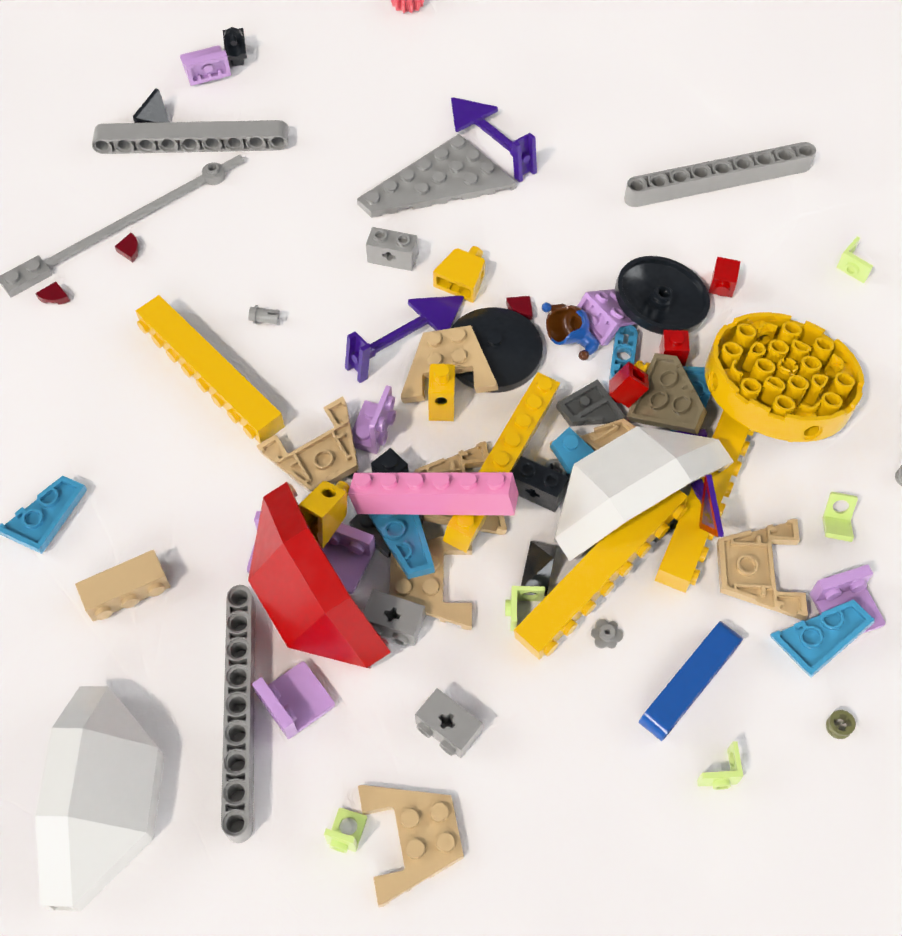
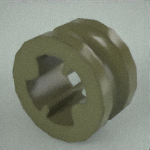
(847, 718)

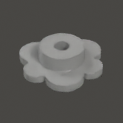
(606, 640)

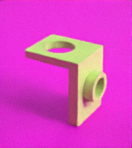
(854, 265)
(838, 524)
(517, 594)
(724, 779)
(344, 842)

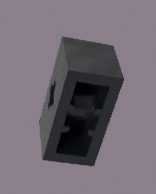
(539, 483)

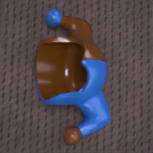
(569, 326)

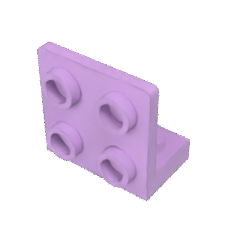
(205, 65)
(604, 314)
(372, 422)
(350, 554)
(844, 588)
(294, 699)

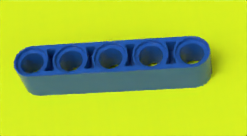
(690, 681)

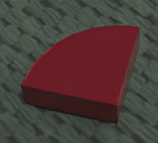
(128, 247)
(52, 294)
(520, 305)

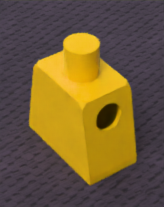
(461, 273)
(441, 385)
(325, 509)

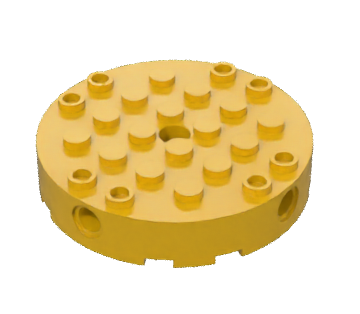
(783, 377)

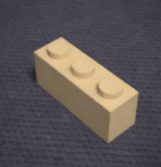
(122, 586)

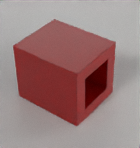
(724, 277)
(675, 344)
(628, 385)

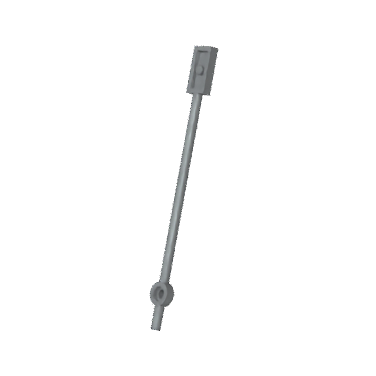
(37, 270)

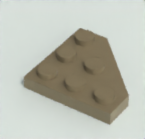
(670, 399)

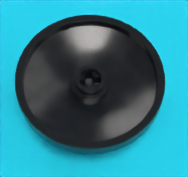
(662, 294)
(508, 343)

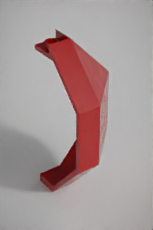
(304, 589)

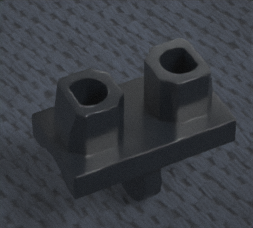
(235, 45)

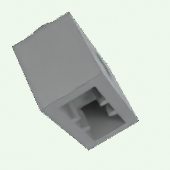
(392, 248)
(385, 607)
(442, 709)

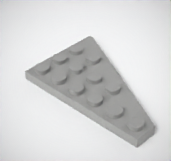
(443, 174)

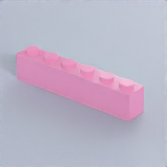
(434, 493)

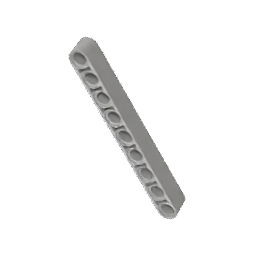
(190, 137)
(719, 174)
(242, 721)

